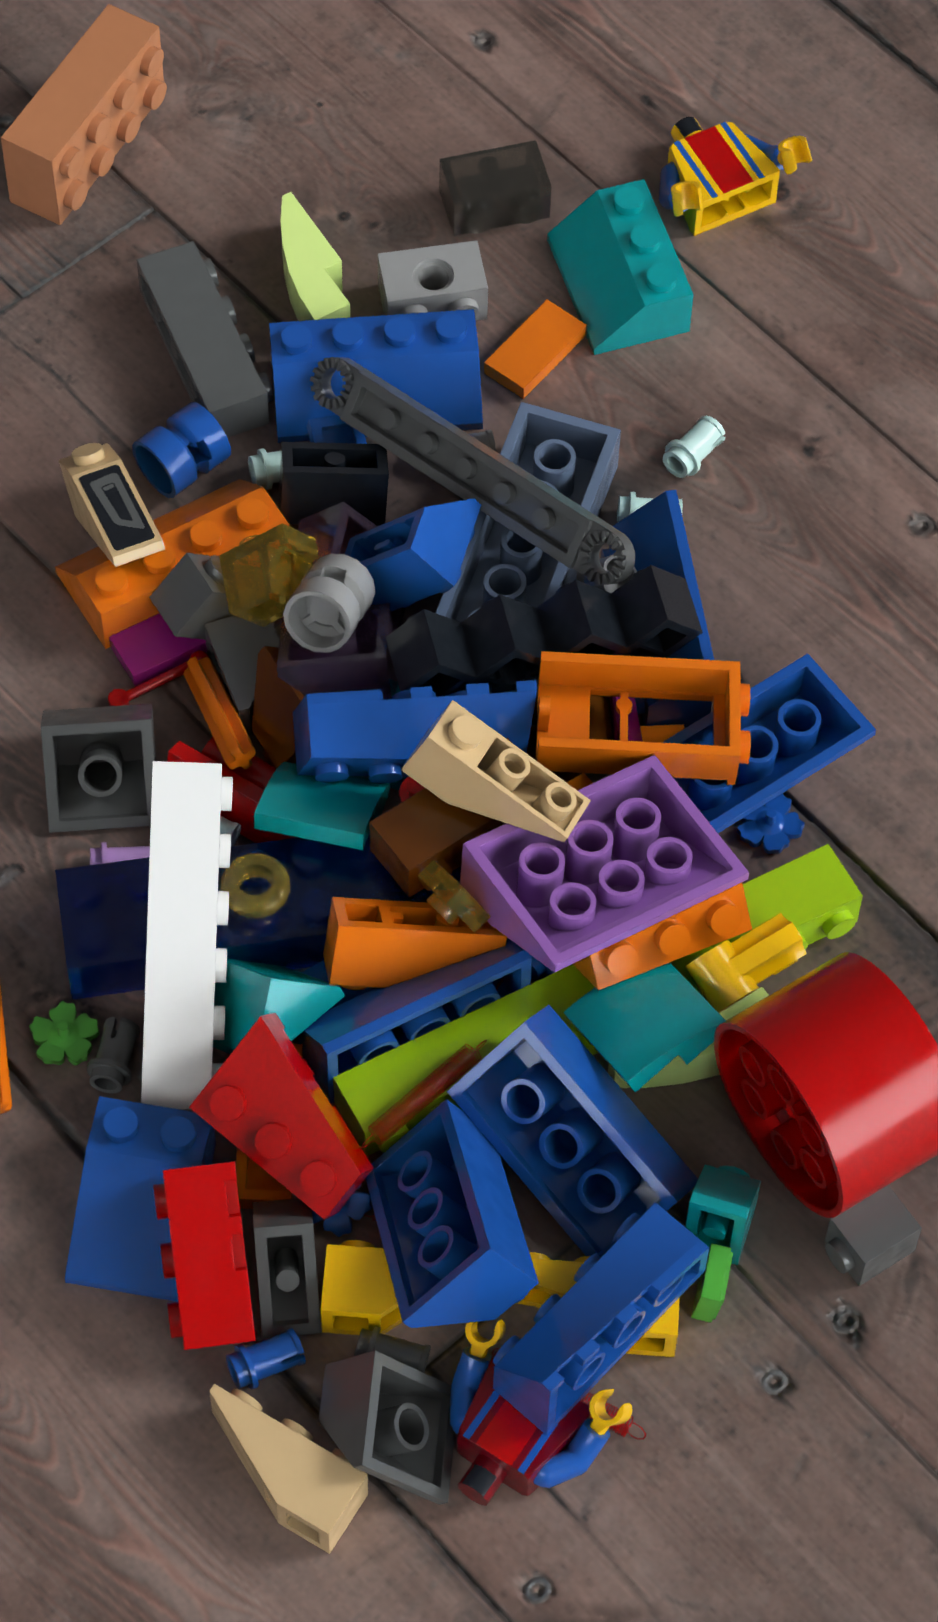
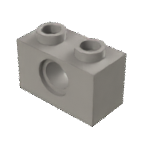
(433, 280)

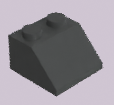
(98, 767)

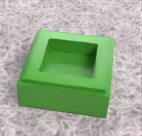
(712, 1283)

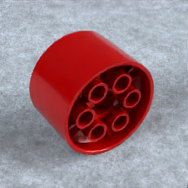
(834, 1083)

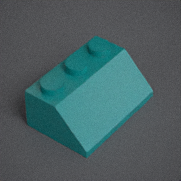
(622, 269)

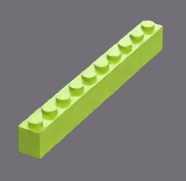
(808, 891)

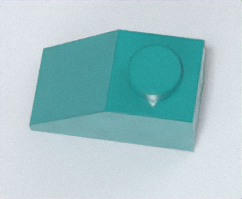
(723, 1207)

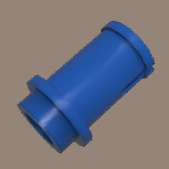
(265, 1359)

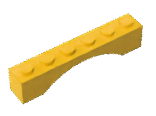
(362, 1295)

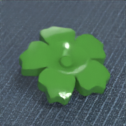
(64, 1035)

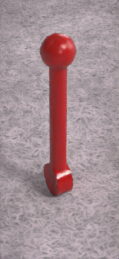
(121, 697)

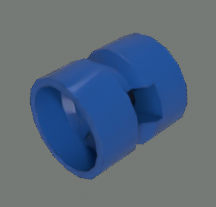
(187, 446)

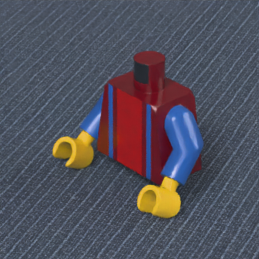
(509, 1446)

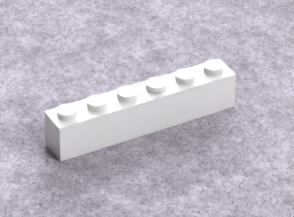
(183, 931)

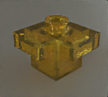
(266, 572)

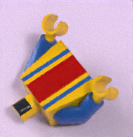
(723, 172)

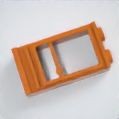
(564, 713)

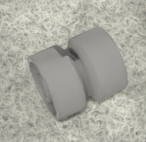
(329, 603)

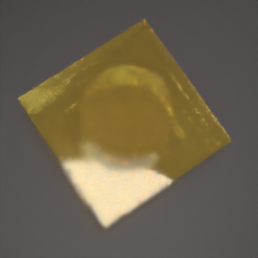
(451, 898)

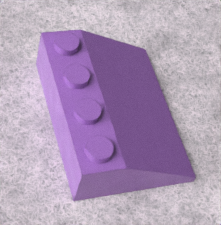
(625, 866)

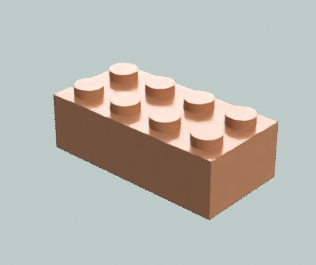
(84, 114)

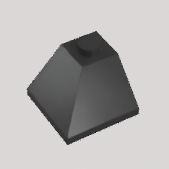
(390, 1422)

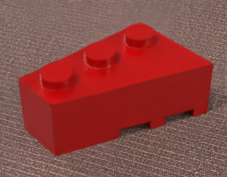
(283, 1120)
(205, 1256)

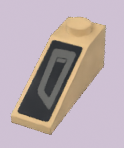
(109, 504)

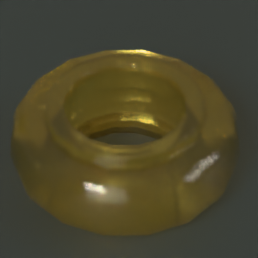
(256, 866)

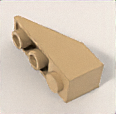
(490, 776)
(300, 1481)

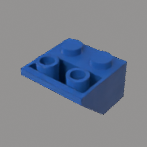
(417, 552)

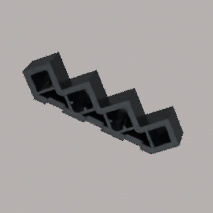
(505, 637)

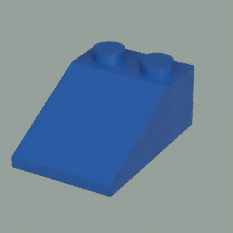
(115, 1215)

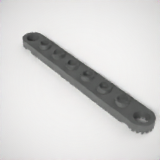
(473, 471)

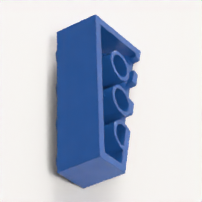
(374, 737)
(598, 1317)

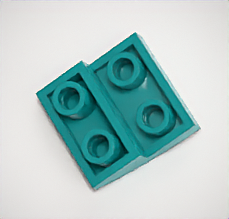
(320, 810)
(646, 1023)

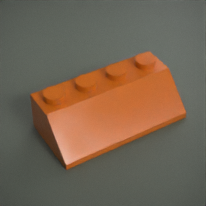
(209, 526)

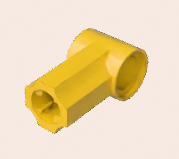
(736, 968)

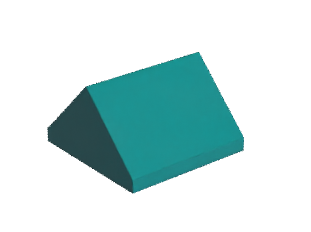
(264, 989)

